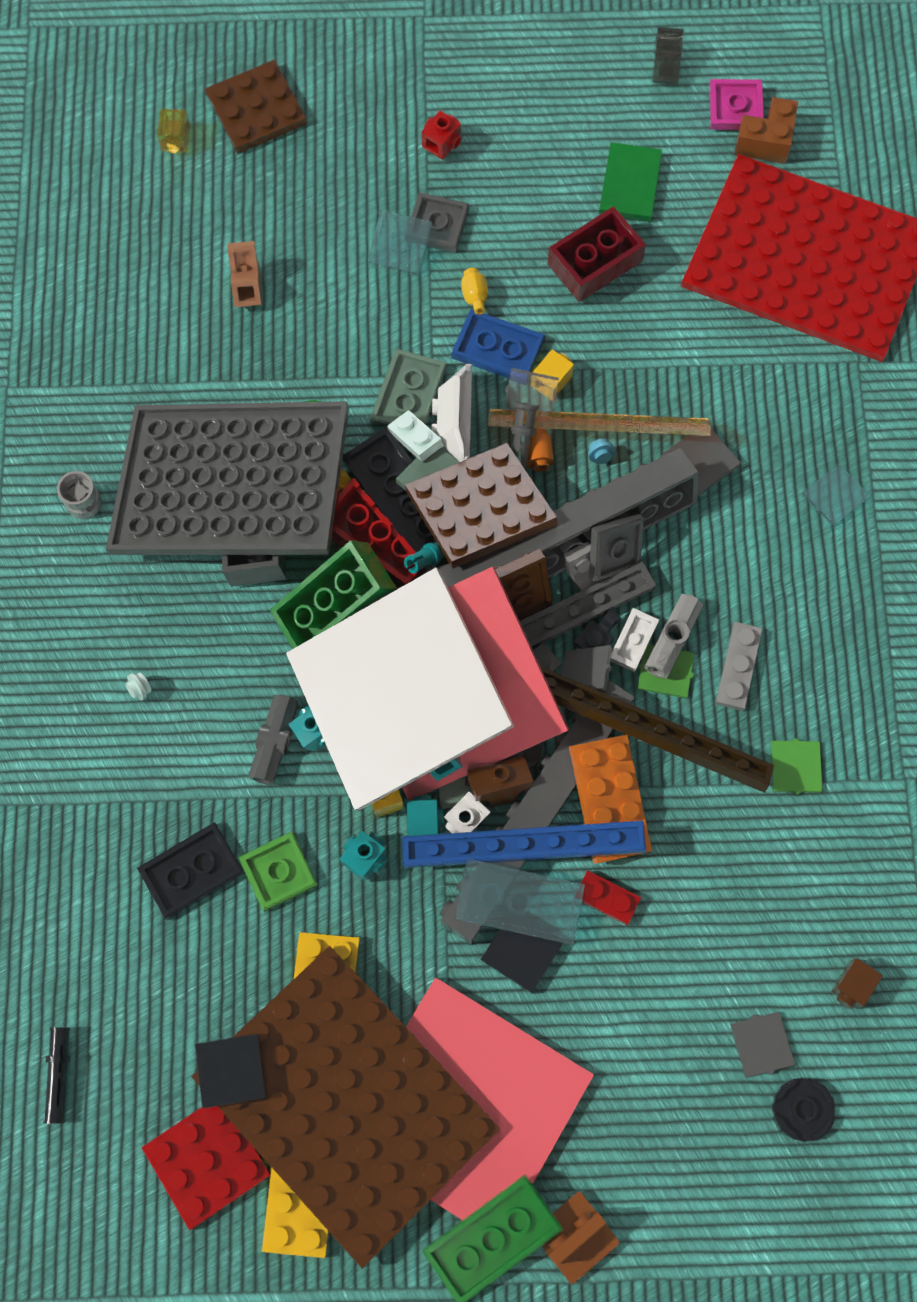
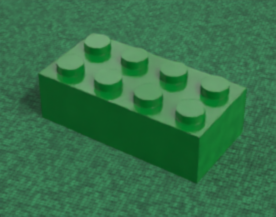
(333, 593)

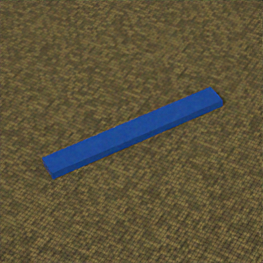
(524, 844)

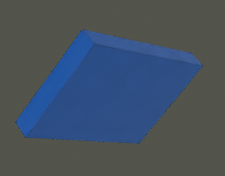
(497, 345)

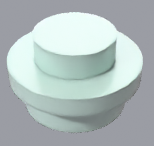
(138, 686)

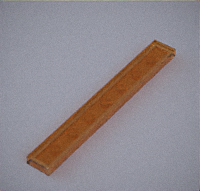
(606, 422)

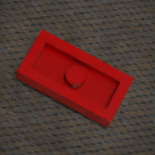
(609, 898)

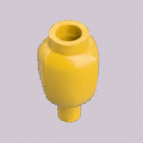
(474, 289)

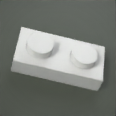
(633, 640)

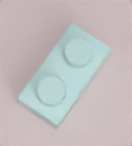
(415, 436)

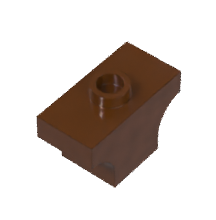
(500, 781)

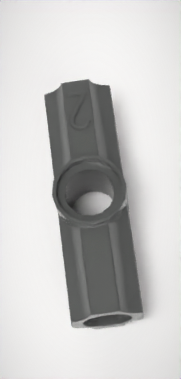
(273, 740)

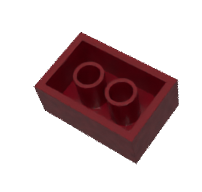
(596, 254)

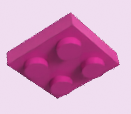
(732, 99)

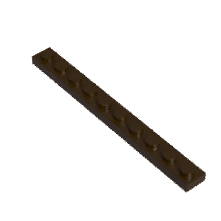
(659, 732)

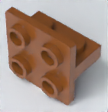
(582, 1240)

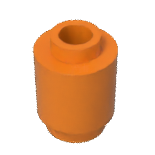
(540, 451)

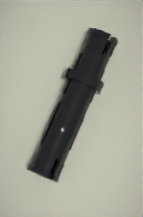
(56, 1075)

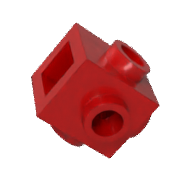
(441, 134)

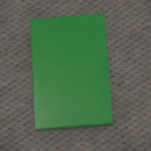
(631, 180)

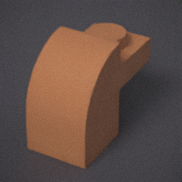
(245, 274)

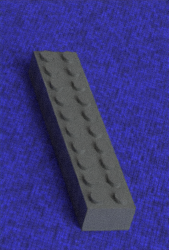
(651, 490)

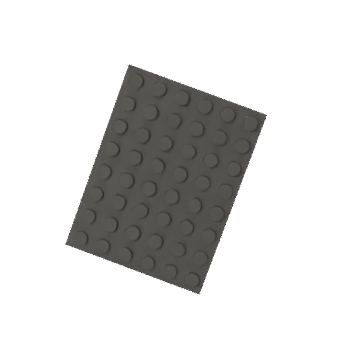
(230, 479)

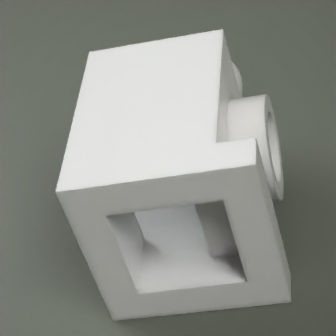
(476, 810)

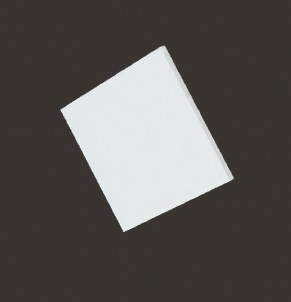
(399, 689)

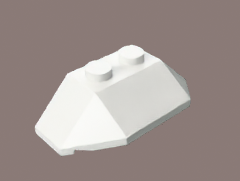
(454, 413)

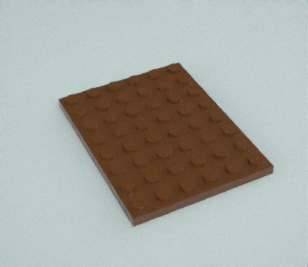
(354, 1108)

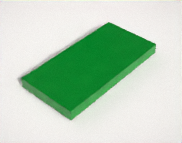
(492, 1239)

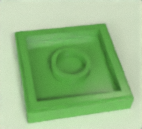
(278, 871)

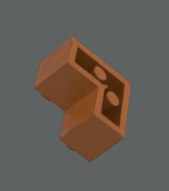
(769, 137)

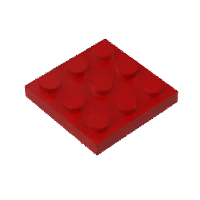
(205, 1164)

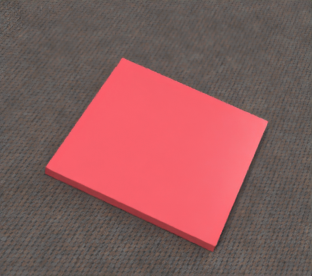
(514, 673)
(513, 1080)

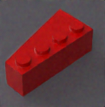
(362, 521)

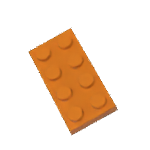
(608, 785)

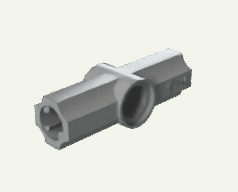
(666, 649)

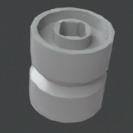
(79, 494)

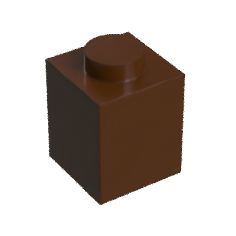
(856, 984)

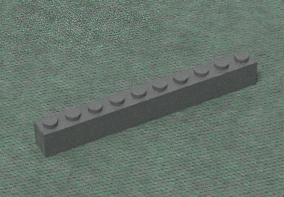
(544, 799)

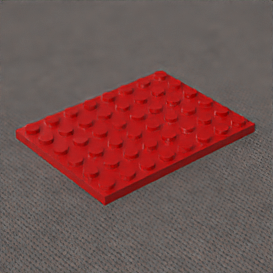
(807, 257)

